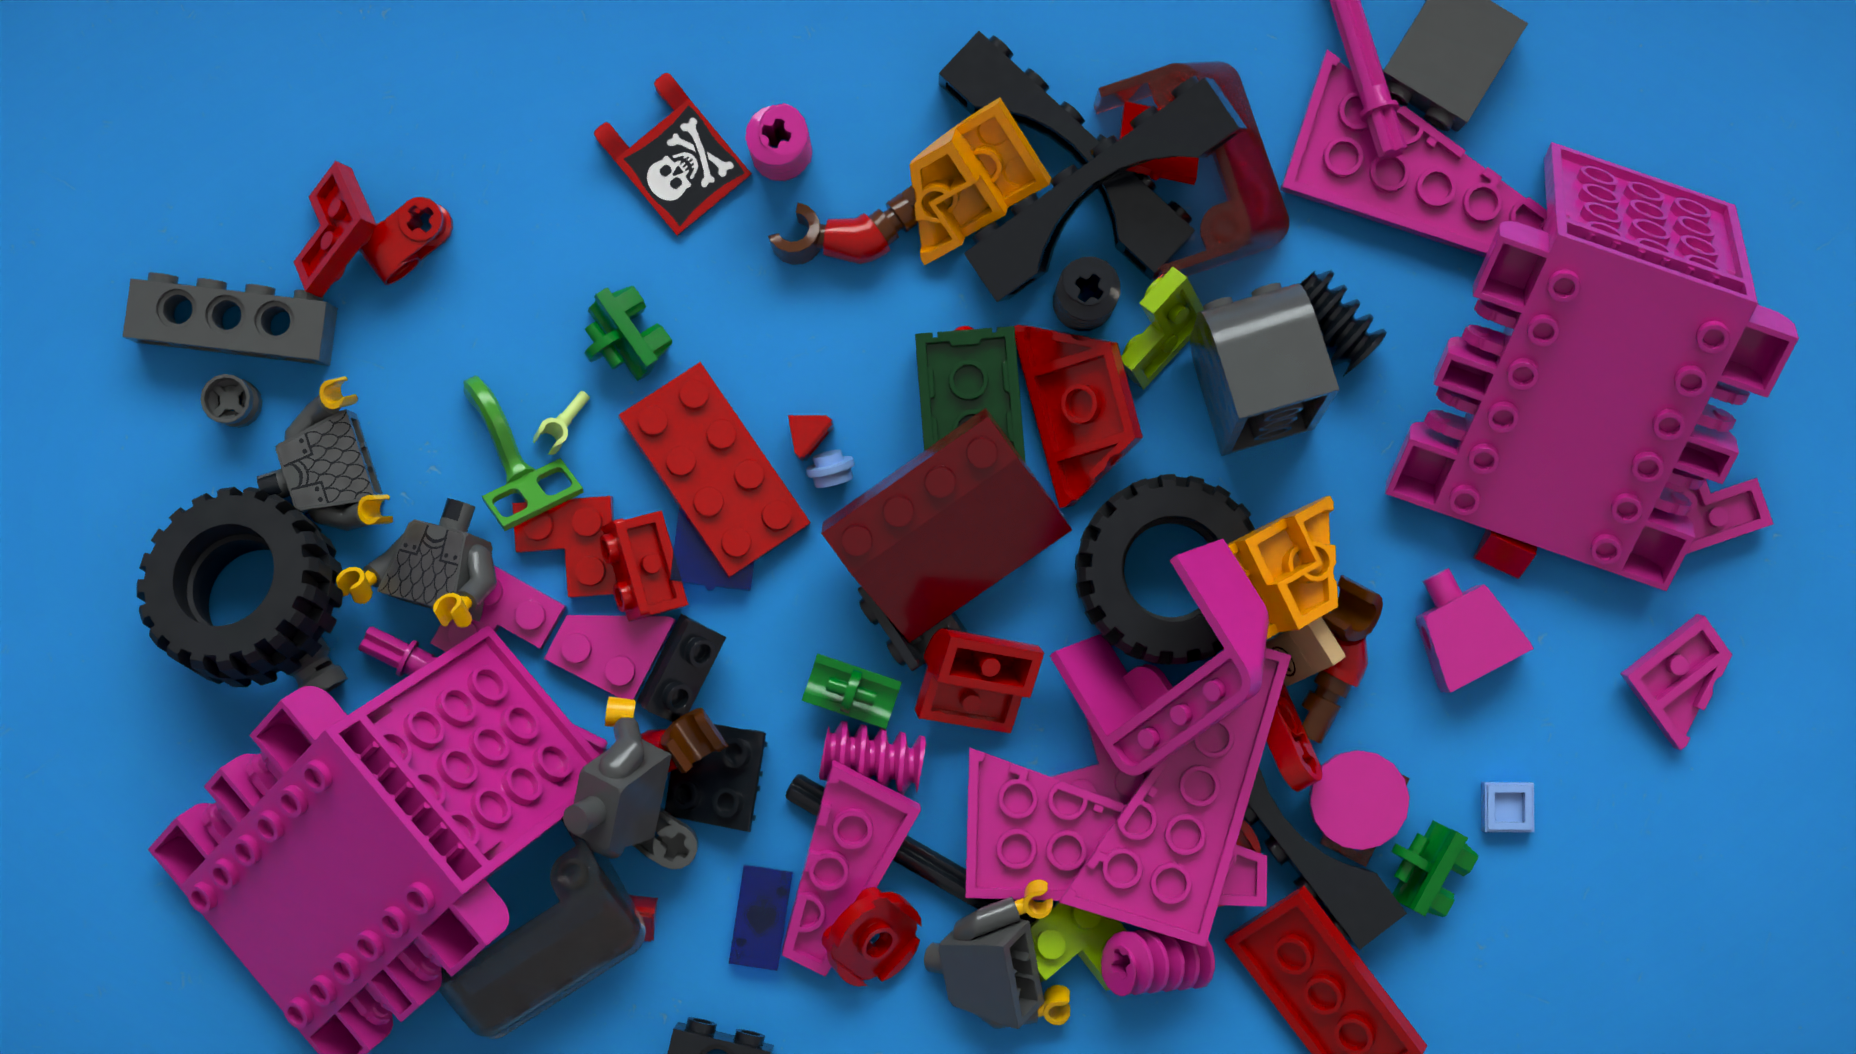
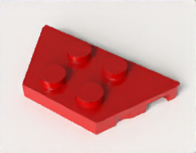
(1078, 405)

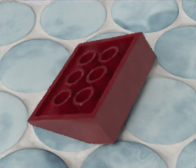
(945, 526)

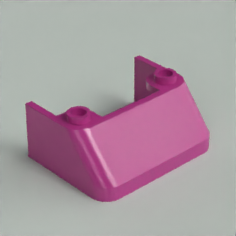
(1139, 711)

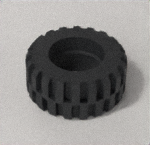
(193, 555)
(1103, 557)

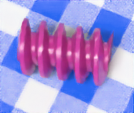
(767, 129)
(875, 756)
(1154, 963)

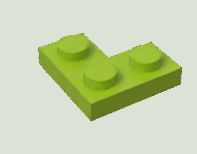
(1172, 311)
(1069, 933)

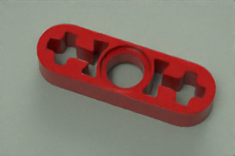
(1292, 746)

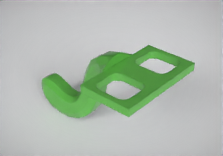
(519, 475)

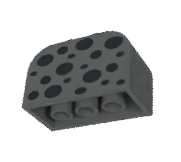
(1262, 366)

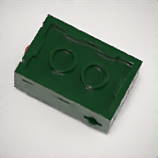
(965, 374)

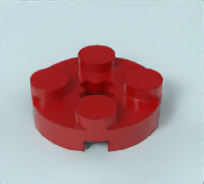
(849, 938)

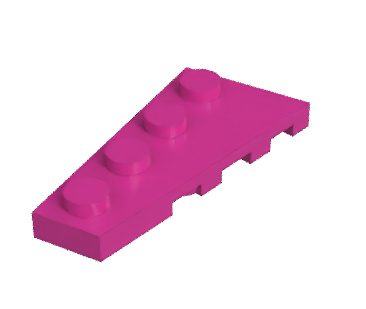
(849, 851)

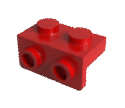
(642, 566)

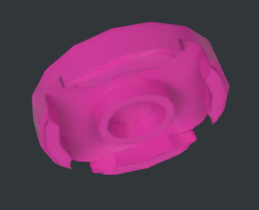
(1359, 800)

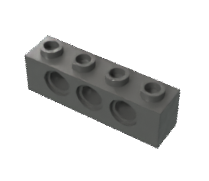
(152, 319)

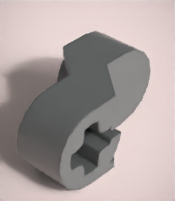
(675, 844)

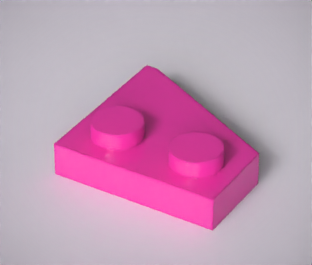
(1679, 677)

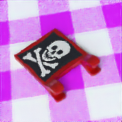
(680, 162)

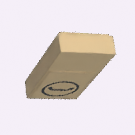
(1310, 649)

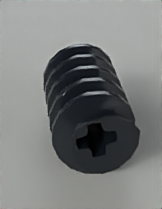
(1074, 279)
(1338, 322)

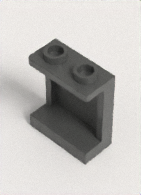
(1451, 58)

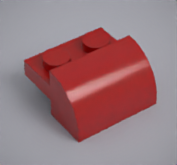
(976, 679)

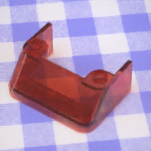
(1255, 210)

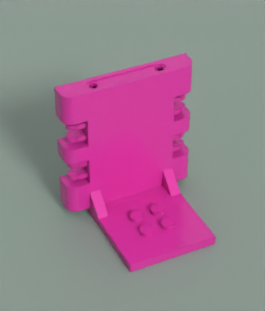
(1603, 373)
(368, 837)

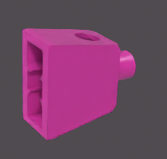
(1466, 632)

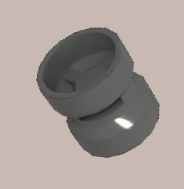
(223, 394)
(319, 670)

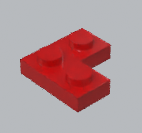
(343, 229)
(577, 529)

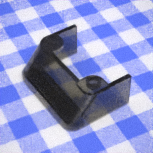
(551, 953)

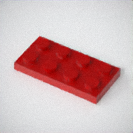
(714, 470)
(1320, 981)

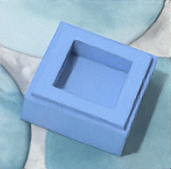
(1507, 806)

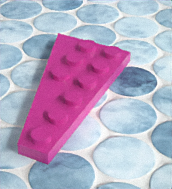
(1424, 191)
(1046, 829)
(1179, 830)

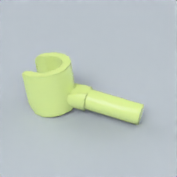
(558, 426)

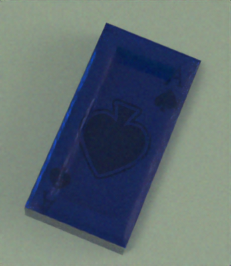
(761, 917)

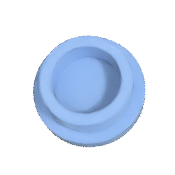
(830, 468)

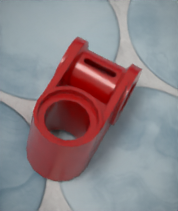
(401, 243)

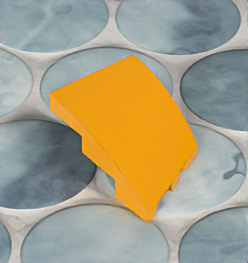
(972, 178)
(1292, 566)

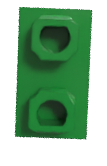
(617, 336)
(851, 691)
(1427, 867)

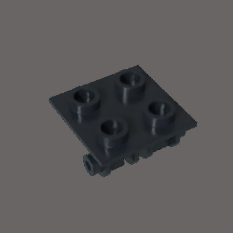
(721, 784)

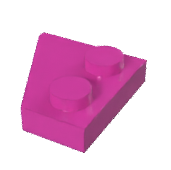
(610, 650)

